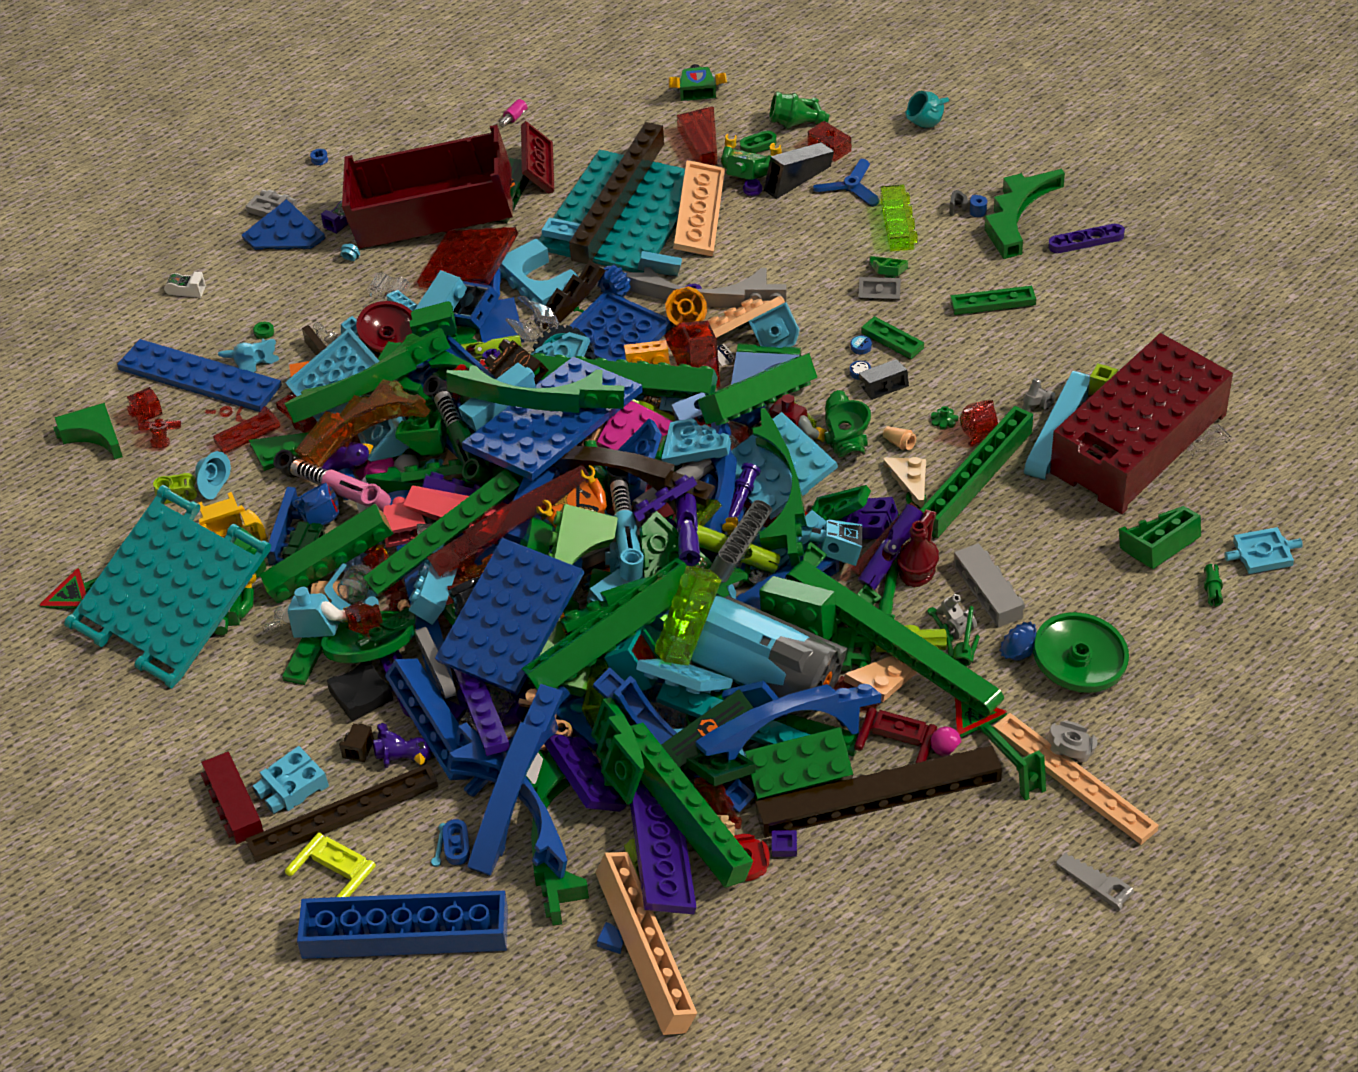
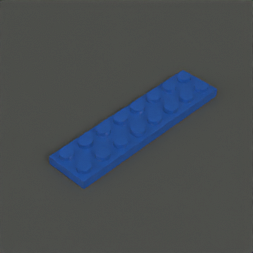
(199, 375)

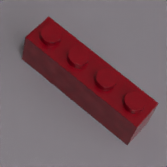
(232, 797)

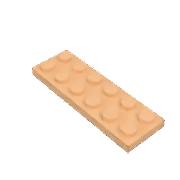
(699, 208)

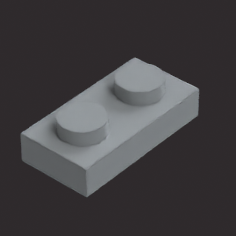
(879, 288)

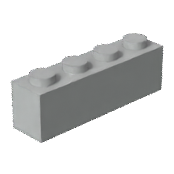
(989, 585)

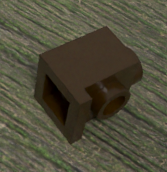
(357, 743)

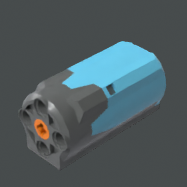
(760, 647)

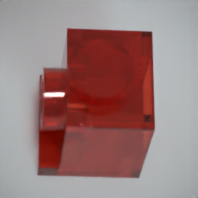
(363, 617)

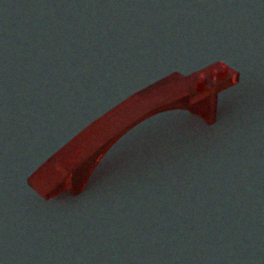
(479, 537)

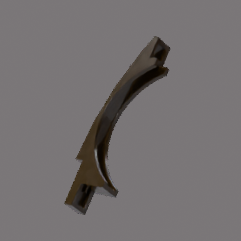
(652, 471)

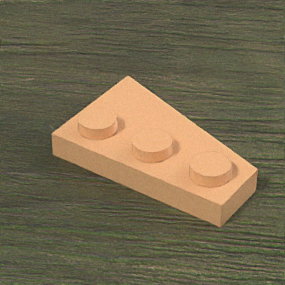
(884, 676)

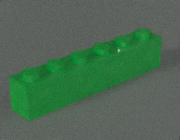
(326, 553)

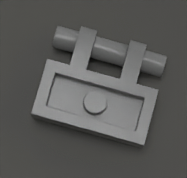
(266, 202)

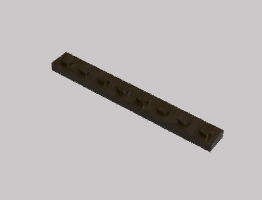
(341, 812)

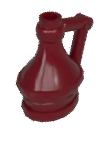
(919, 555)

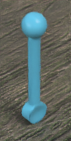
(436, 861)

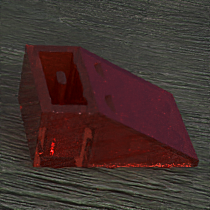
(694, 345)

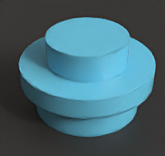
(349, 252)

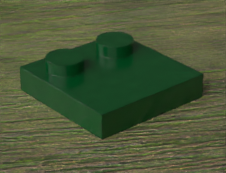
(718, 769)

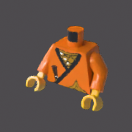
(585, 496)

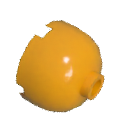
(686, 306)

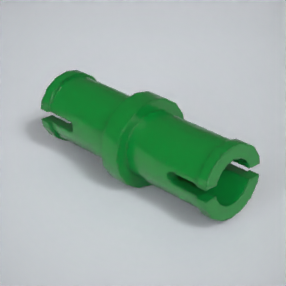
(1213, 585)

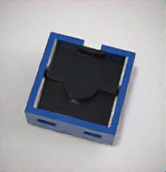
(475, 305)

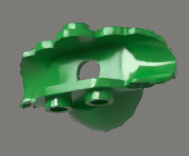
(842, 410)

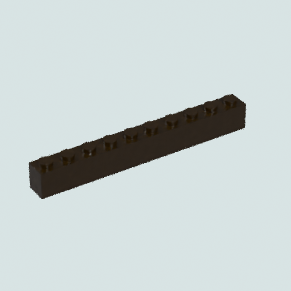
(616, 193)
(879, 791)

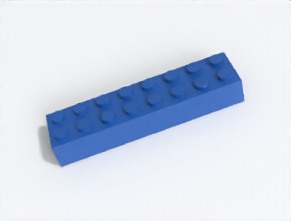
(403, 924)

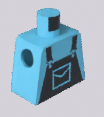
(839, 540)

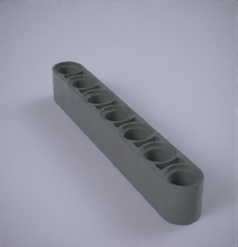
(740, 540)

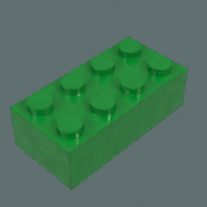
(800, 764)

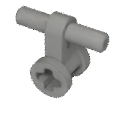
(1037, 395)
(955, 616)

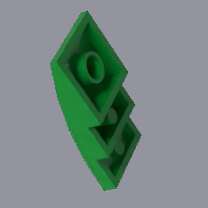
(618, 750)

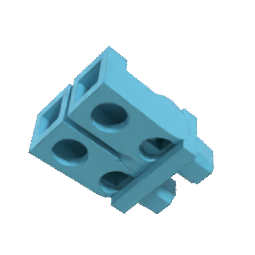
(290, 781)

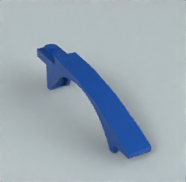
(726, 484)
(842, 704)
(639, 710)
(528, 740)
(472, 761)

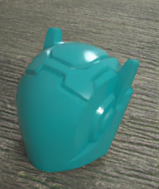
(925, 109)

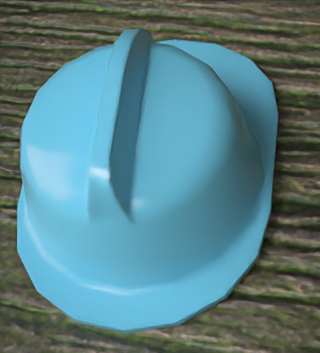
(212, 474)

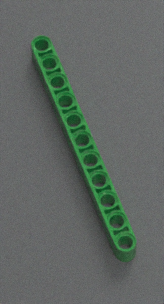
(904, 643)

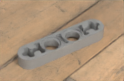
(437, 669)

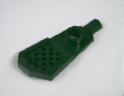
(388, 627)

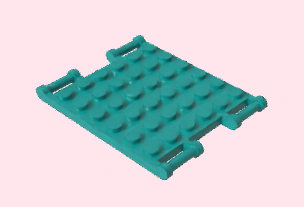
(168, 586)

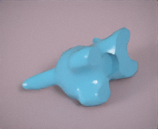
(248, 355)

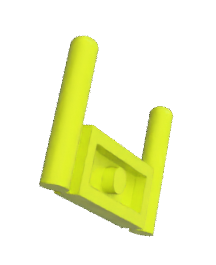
(337, 858)

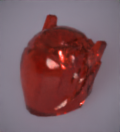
(978, 420)

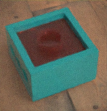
(625, 657)

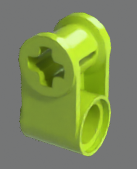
(177, 485)

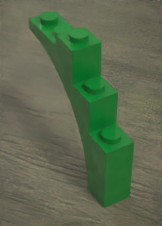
(1017, 196)

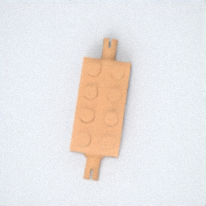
(736, 317)

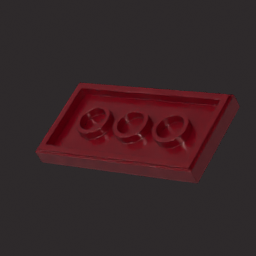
(537, 157)

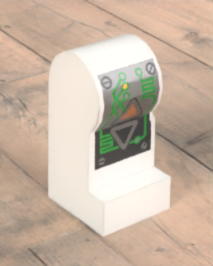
(185, 285)

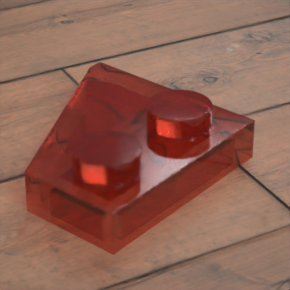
(717, 800)

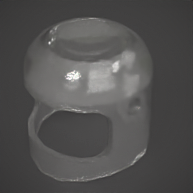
(352, 586)

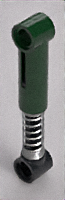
(473, 467)

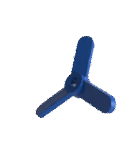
(852, 184)

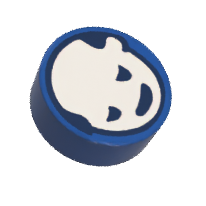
(858, 366)

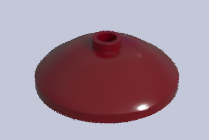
(383, 319)

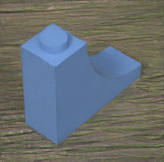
(749, 363)

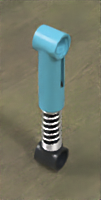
(626, 531)

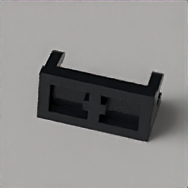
(884, 379)

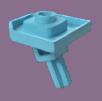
(776, 327)

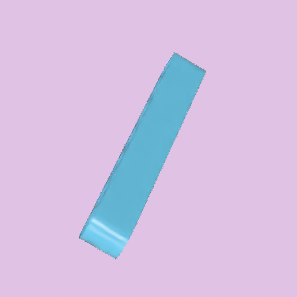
(1070, 399)

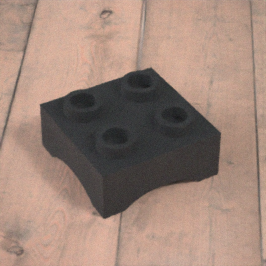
(360, 690)

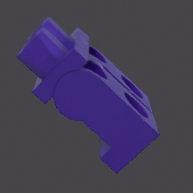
(874, 516)

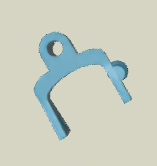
(339, 602)

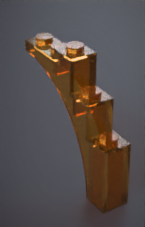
(360, 413)

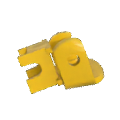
(221, 515)

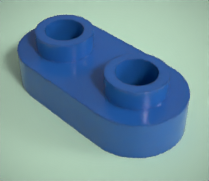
(456, 843)

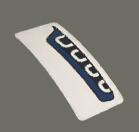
(725, 355)

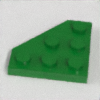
(658, 544)

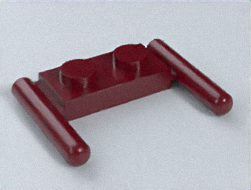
(897, 728)

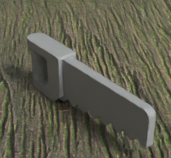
(1095, 881)

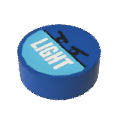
(861, 344)

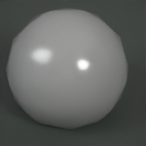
(406, 460)

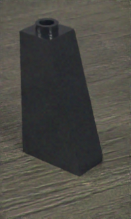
(796, 167)

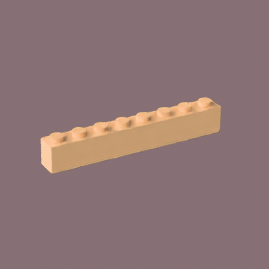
(646, 944)

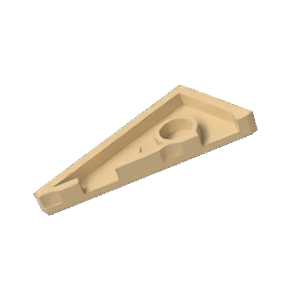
(910, 476)

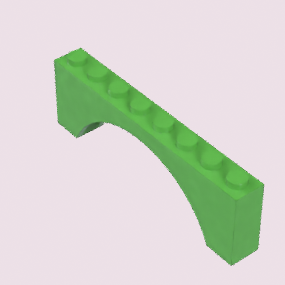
(576, 535)

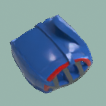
(318, 505)

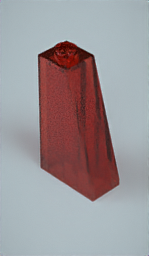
(699, 134)

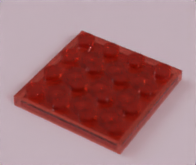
(470, 255)

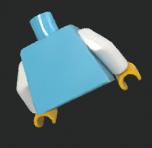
(312, 615)

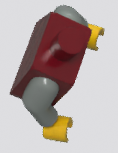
(797, 415)

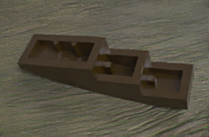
(574, 292)

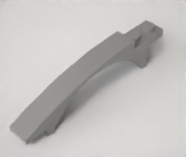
(726, 297)

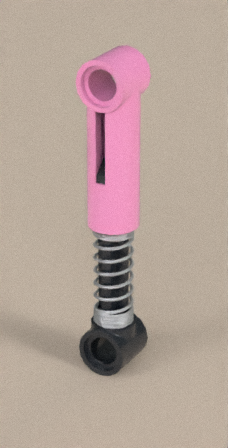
(341, 484)

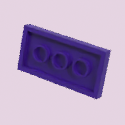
(584, 773)

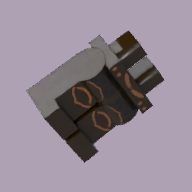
(511, 355)

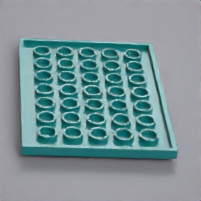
(644, 221)

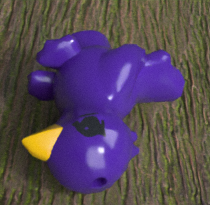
(348, 457)
(393, 747)

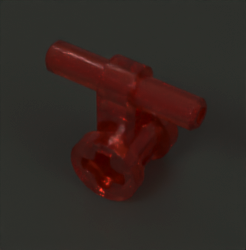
(159, 431)

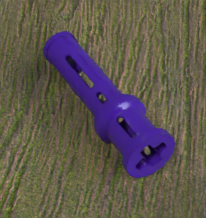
(743, 486)

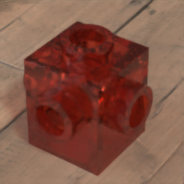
(144, 405)

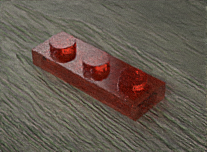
(245, 431)

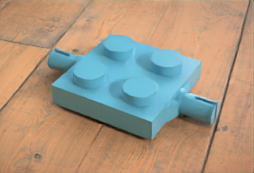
(1263, 550)

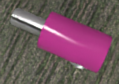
(514, 112)

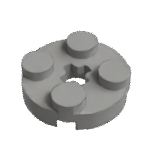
(1071, 741)

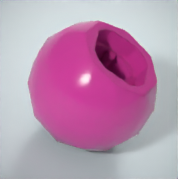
(945, 741)

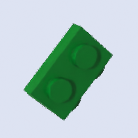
(433, 317)

